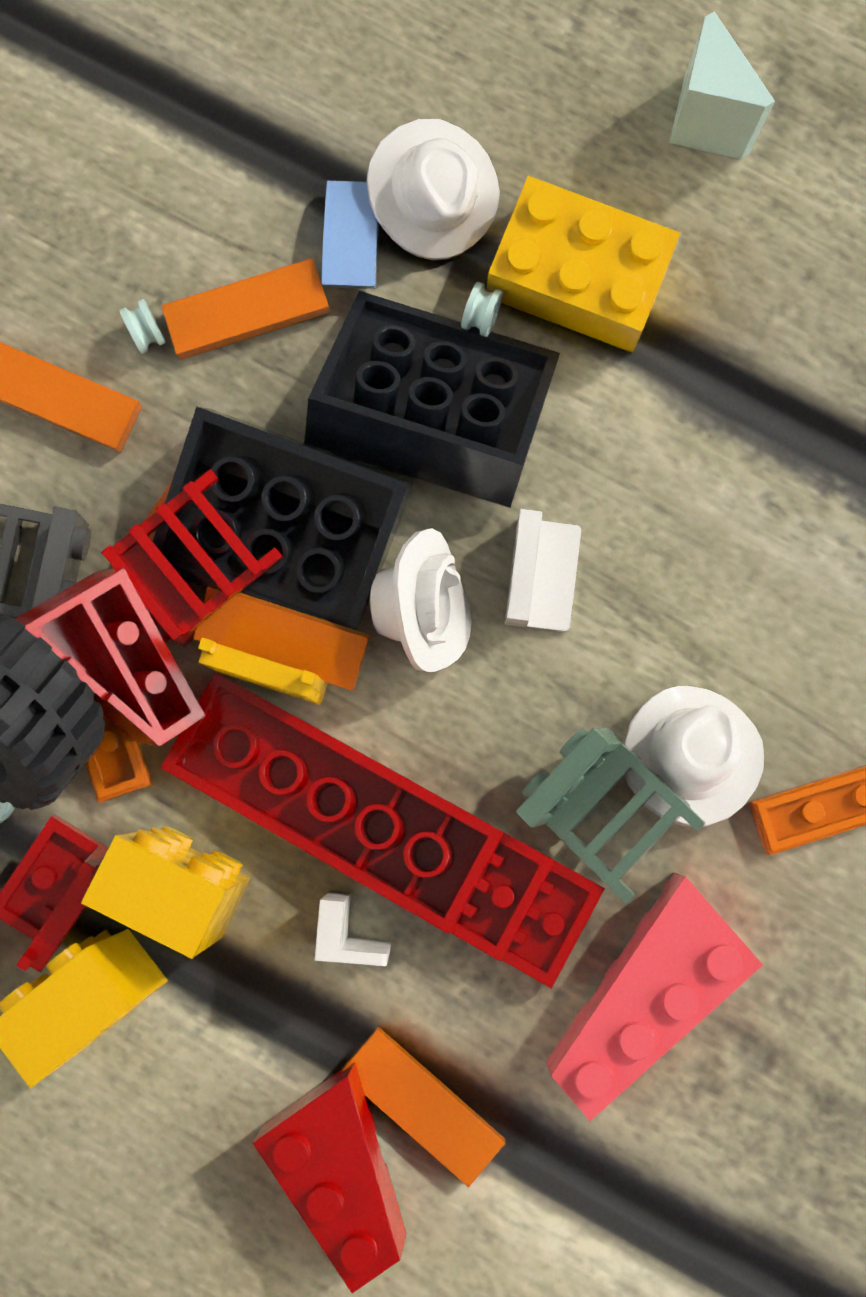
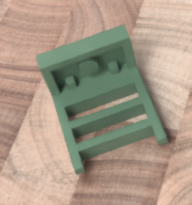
(580, 782)

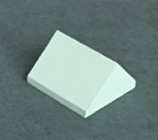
(720, 96)

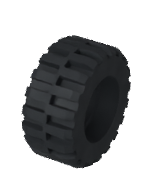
(45, 719)

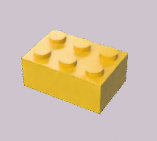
(581, 263)
(168, 889)
(75, 1003)

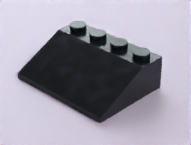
(430, 398)
(276, 492)

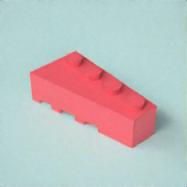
(651, 996)

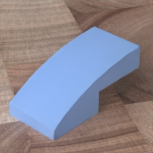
(349, 237)

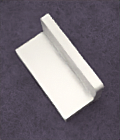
(542, 573)
(333, 938)

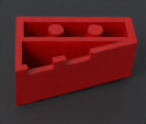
(120, 655)
(336, 1177)

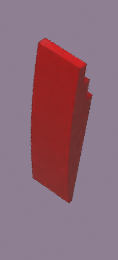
(384, 830)

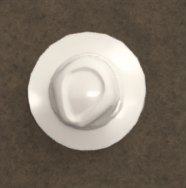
(432, 188)
(423, 603)
(699, 749)

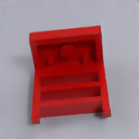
(161, 588)
(48, 888)

